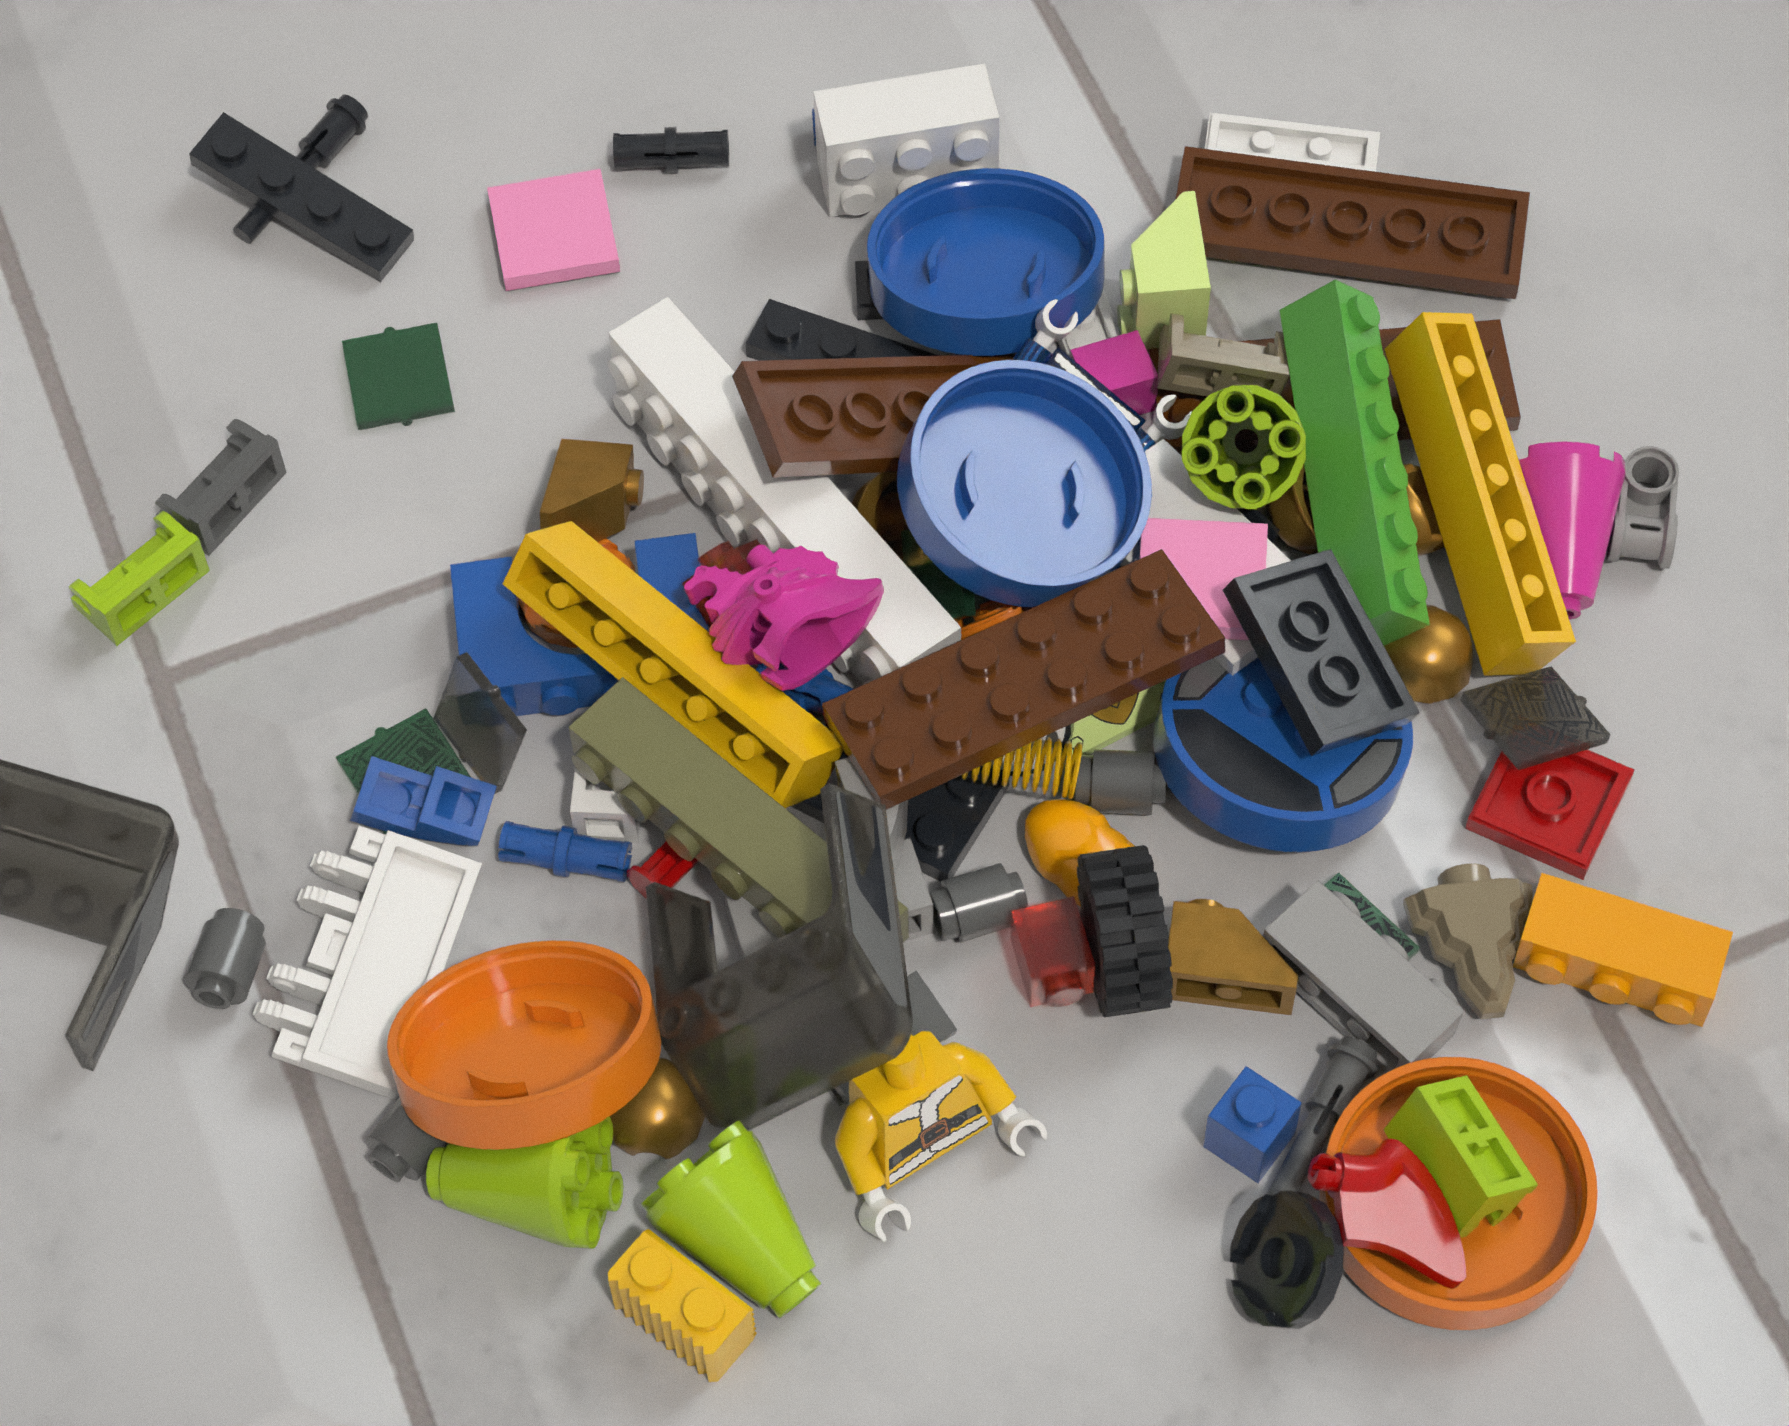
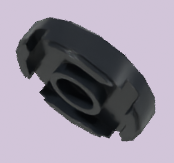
(1287, 1259)

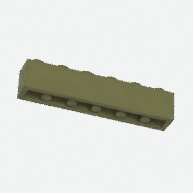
(706, 808)

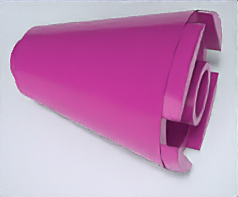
(1576, 508)

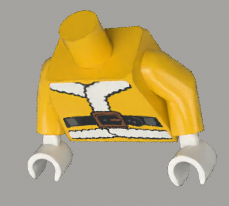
(915, 1114)

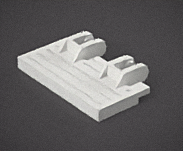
(373, 949)

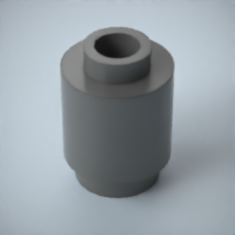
(1120, 782)
(977, 903)
(226, 958)
(400, 1146)

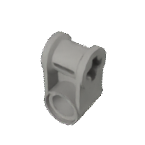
(1646, 516)

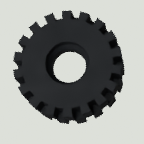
(1125, 930)

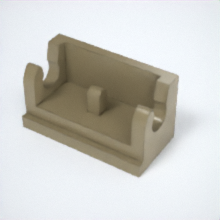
(1209, 364)

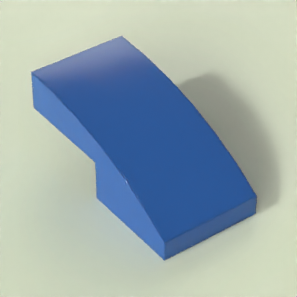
(423, 806)

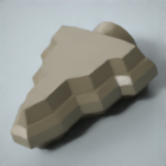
(1474, 930)

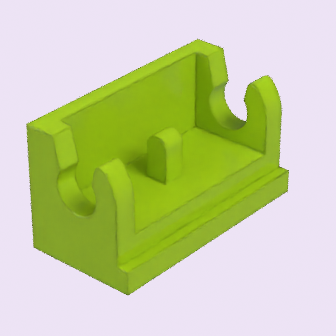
(143, 581)
(1463, 1151)

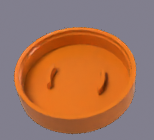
(524, 1044)
(1509, 1264)

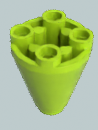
(1236, 476)
(541, 1190)
(736, 1221)

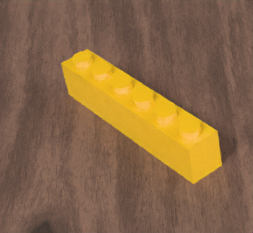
(1479, 494)
(672, 662)

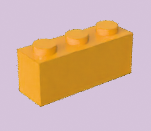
(1622, 951)

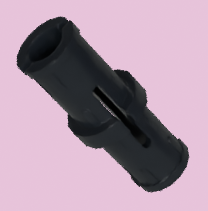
(671, 149)

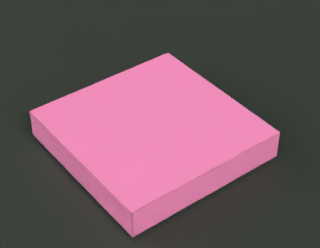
(553, 229)
(1209, 559)

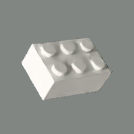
(901, 132)

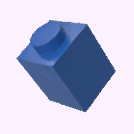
(1252, 1124)

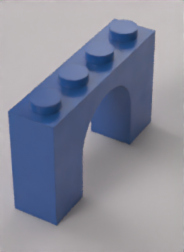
(529, 674)

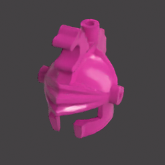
(785, 612)

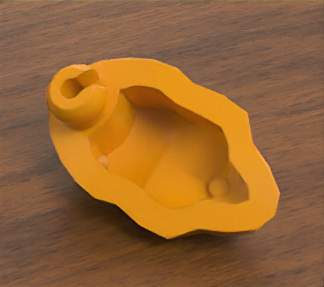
(1060, 832)

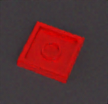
(1552, 808)

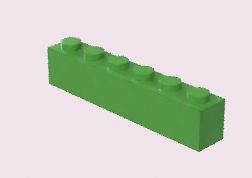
(1355, 454)

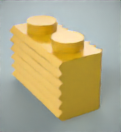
(681, 1305)

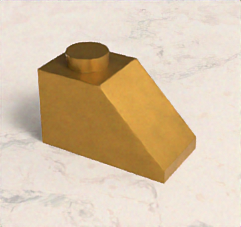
(592, 487)
(1226, 960)

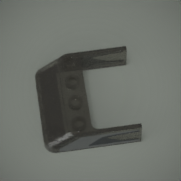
(88, 870)
(800, 1008)

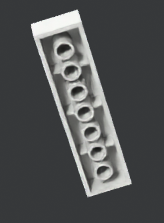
(696, 420)

